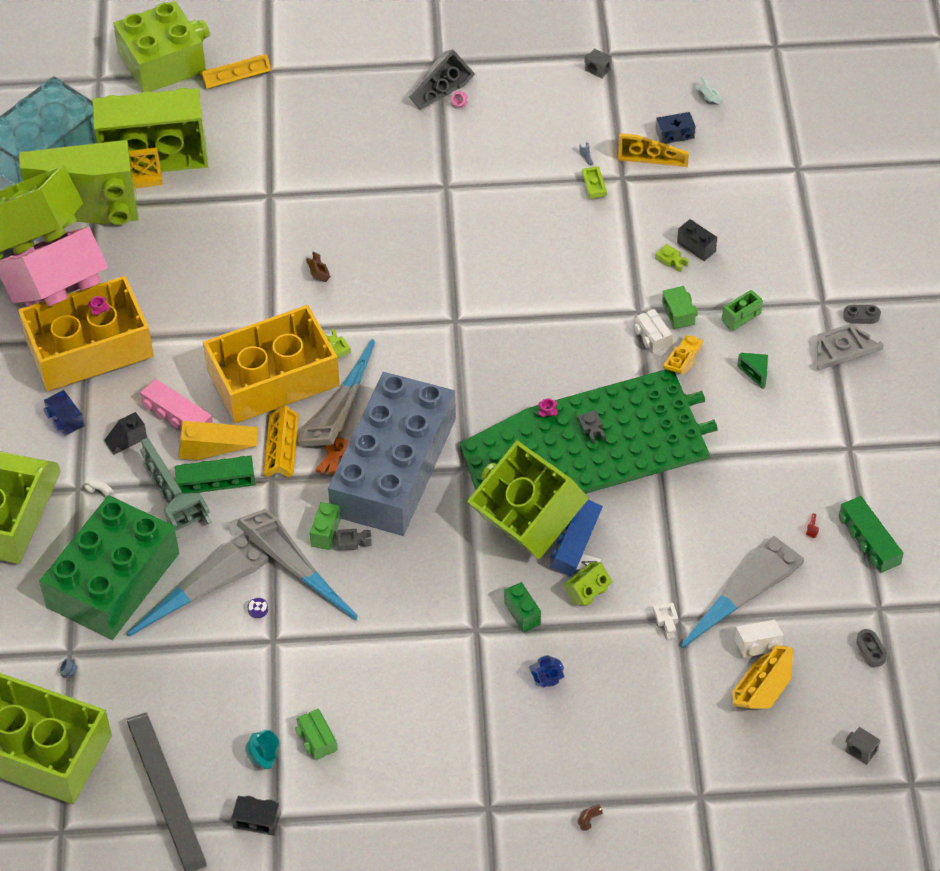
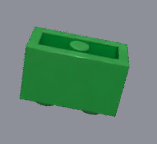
(522, 607)

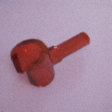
(812, 530)

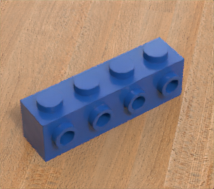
(575, 539)

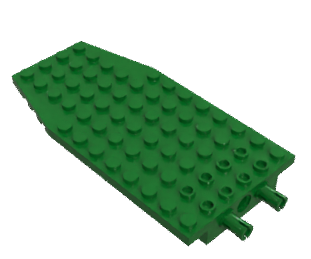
(644, 430)

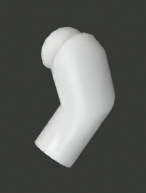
(99, 485)

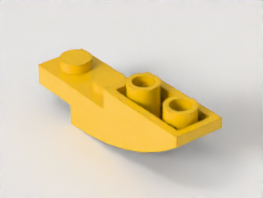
(684, 356)

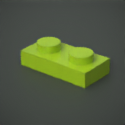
(594, 182)

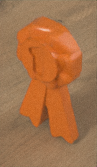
(335, 452)

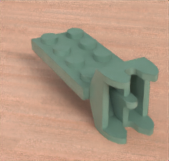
(181, 508)

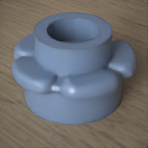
(68, 668)

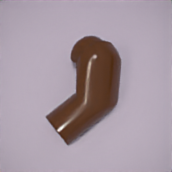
(586, 816)

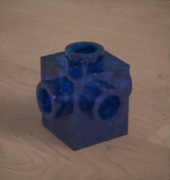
(547, 671)

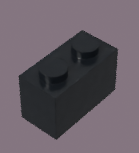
(697, 240)
(256, 815)

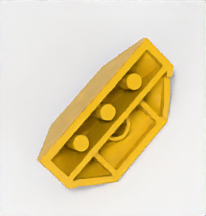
(765, 679)

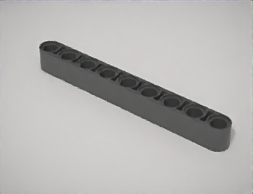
(166, 793)

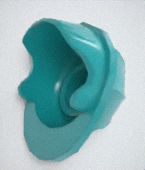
(262, 748)

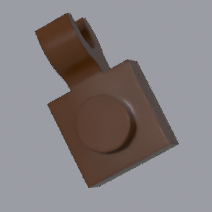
(317, 268)

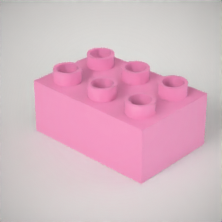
(53, 268)

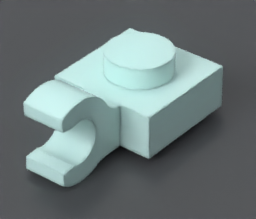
(710, 93)

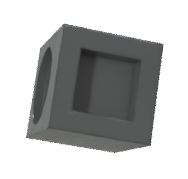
(598, 63)
(862, 745)

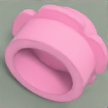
(455, 99)

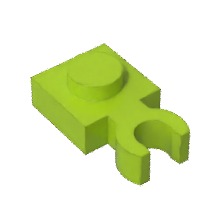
(671, 256)
(338, 344)

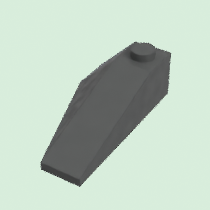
(443, 78)

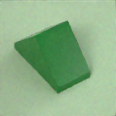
(754, 366)

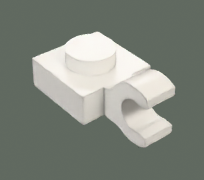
(666, 617)

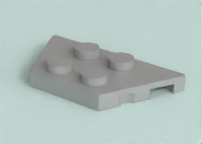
(844, 345)

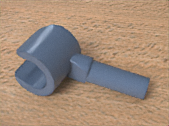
(584, 151)

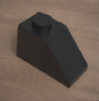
(126, 433)

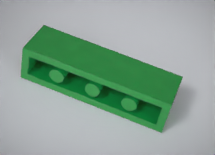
(215, 475)
(870, 534)

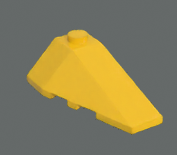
(645, 150)
(207, 440)

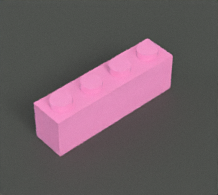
(172, 405)

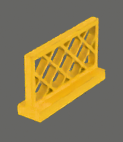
(146, 177)

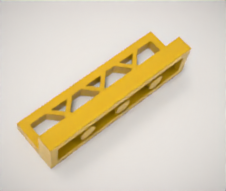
(235, 70)
(283, 441)

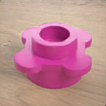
(98, 305)
(547, 403)

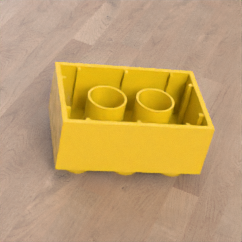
(75, 344)
(271, 363)

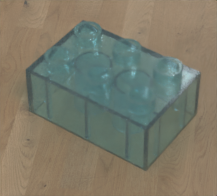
(44, 120)

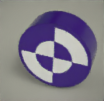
(258, 607)

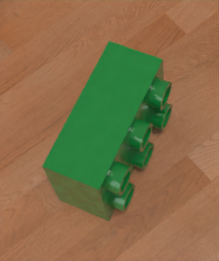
(109, 567)

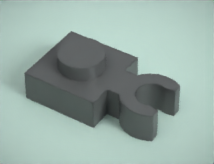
(591, 424)
(349, 539)

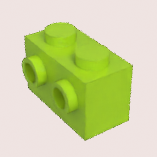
(588, 584)

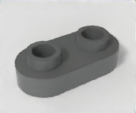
(861, 314)
(871, 649)

